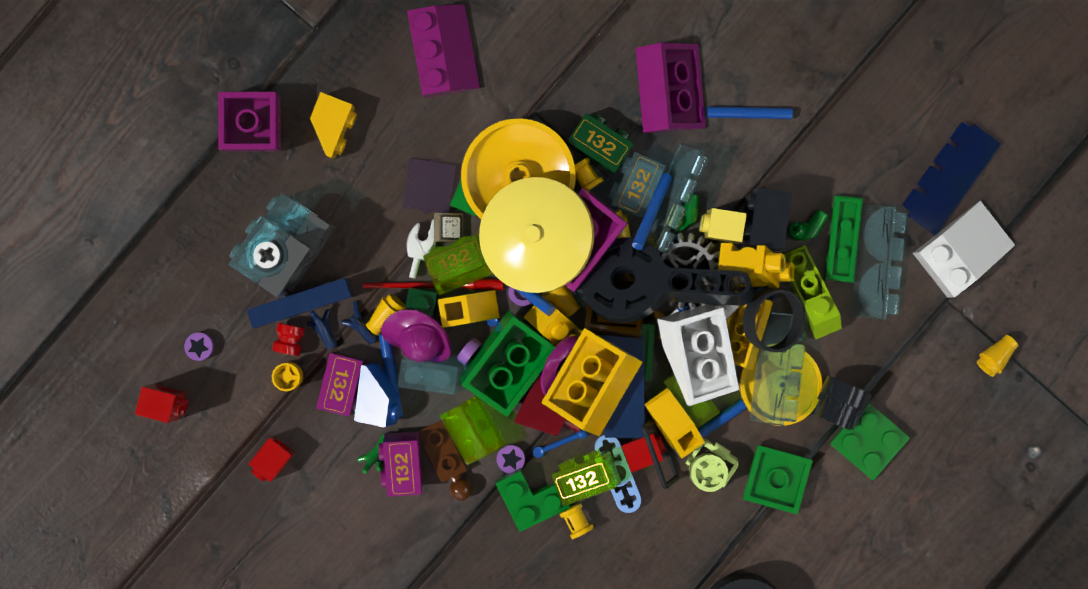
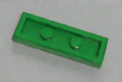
(843, 239)

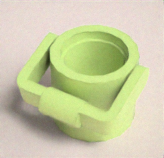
(708, 470)

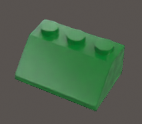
(507, 363)

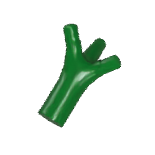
(372, 458)

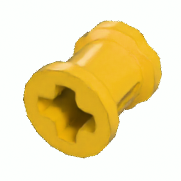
(586, 175)
(576, 521)

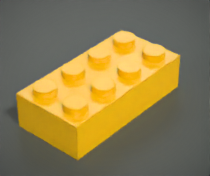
(743, 351)

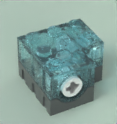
(281, 245)

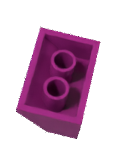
(443, 50)
(670, 87)
(606, 229)

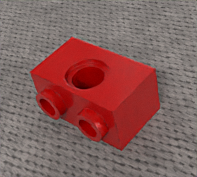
(161, 403)

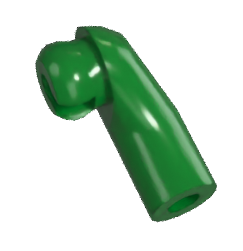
(691, 213)
(809, 229)

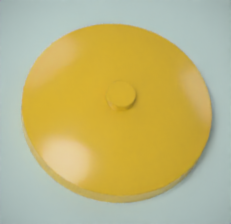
(510, 153)

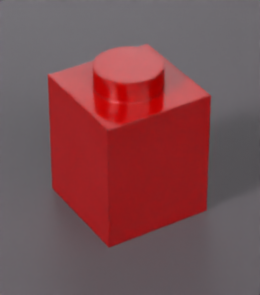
(638, 454)
(271, 459)

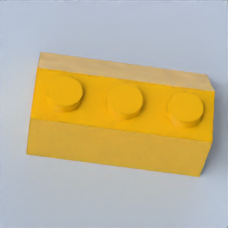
(591, 382)

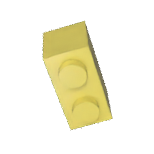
(723, 225)

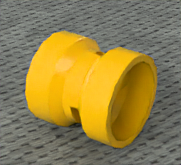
(283, 377)

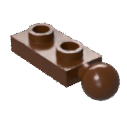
(446, 459)

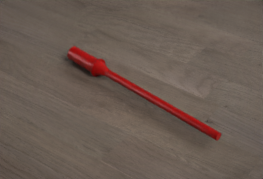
(481, 284)

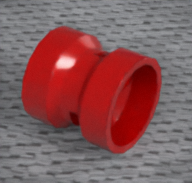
(288, 339)

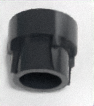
(841, 403)

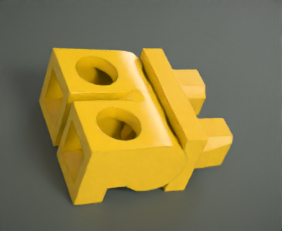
(760, 265)

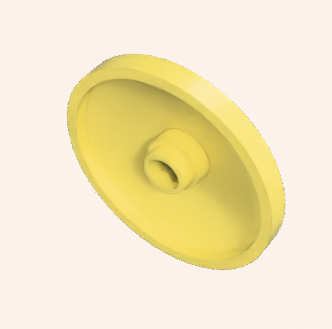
(536, 235)

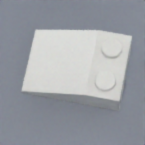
(964, 250)
(699, 352)

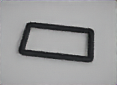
(665, 485)

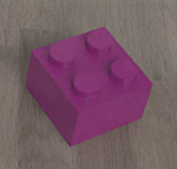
(249, 122)

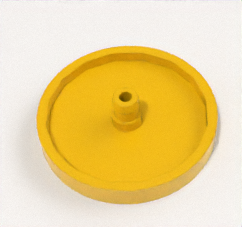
(809, 390)

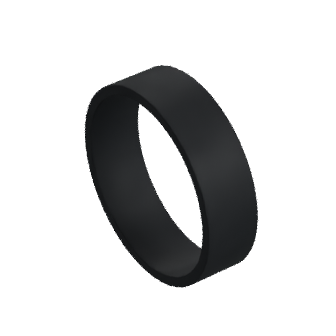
(797, 324)

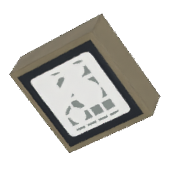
(448, 227)

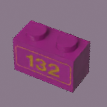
(340, 384)
(402, 464)

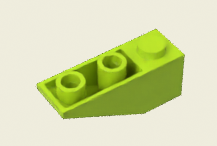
(811, 290)

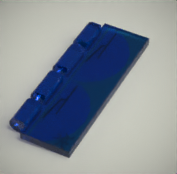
(958, 171)

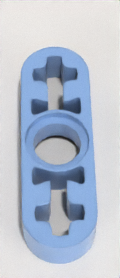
(632, 490)

